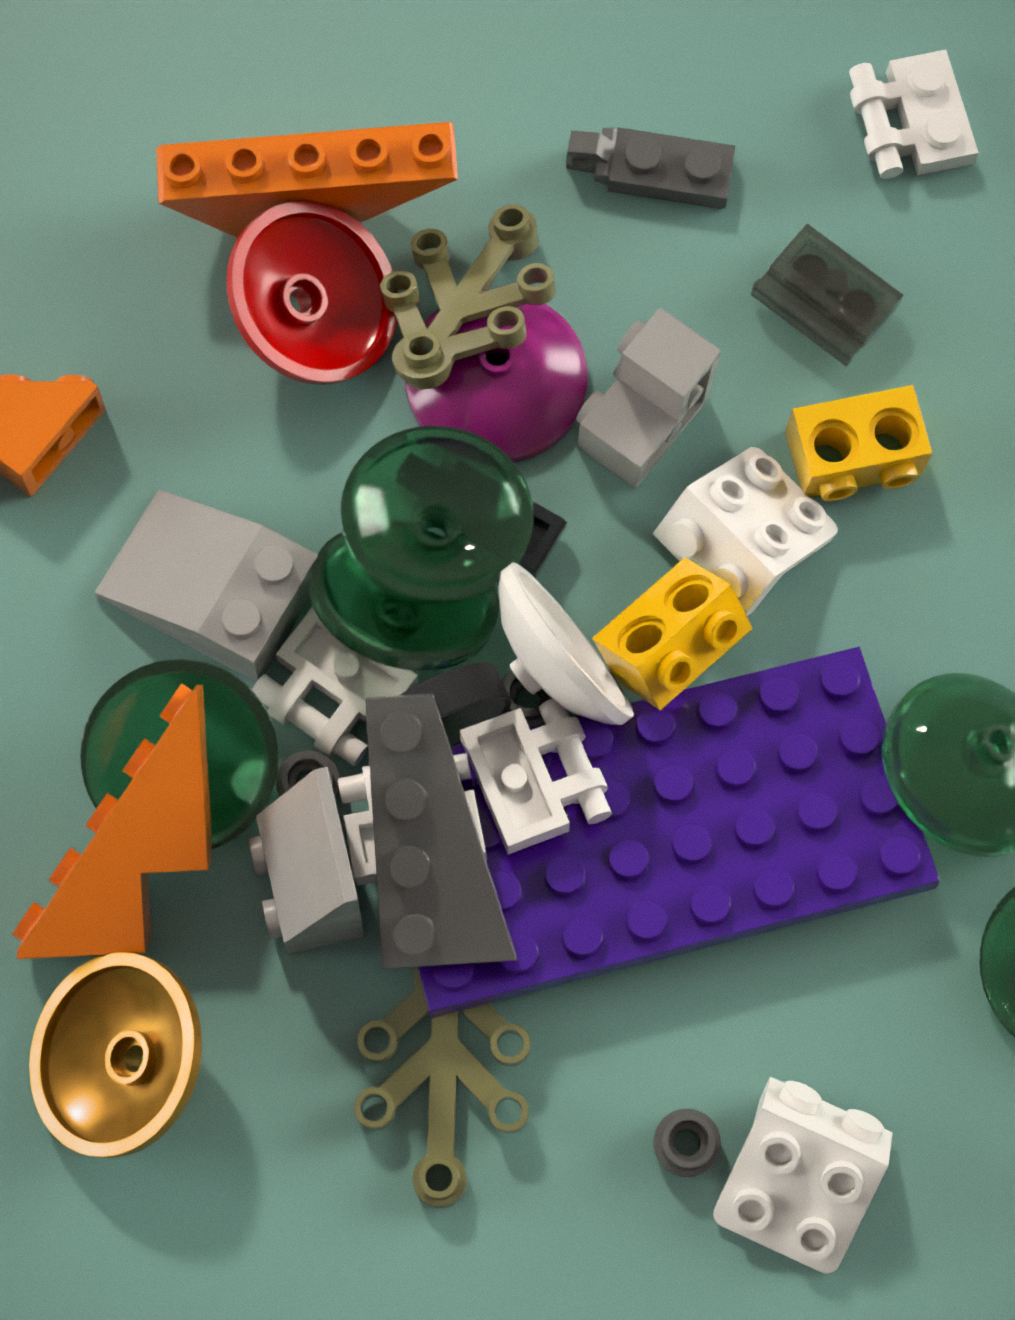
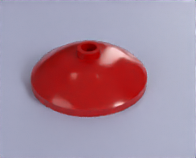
(334, 275)

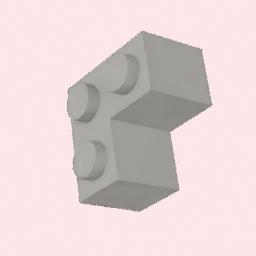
(657, 393)

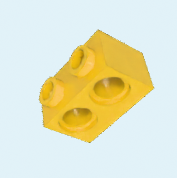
(851, 429)
(673, 633)

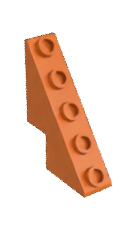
(348, 169)
(43, 424)
(152, 828)

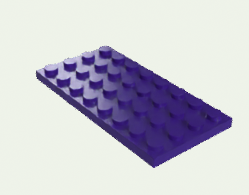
(725, 823)

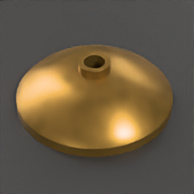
(91, 1050)

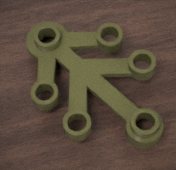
(428, 355)
(444, 1061)

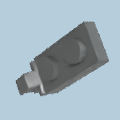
(654, 165)

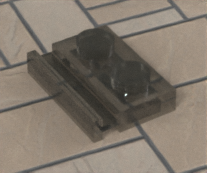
(826, 294)

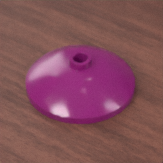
(514, 405)

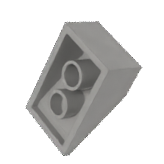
(211, 581)
(307, 868)

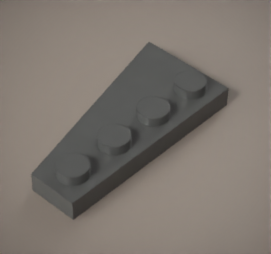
(429, 859)

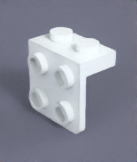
(746, 525)
(804, 1175)

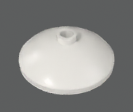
(556, 652)

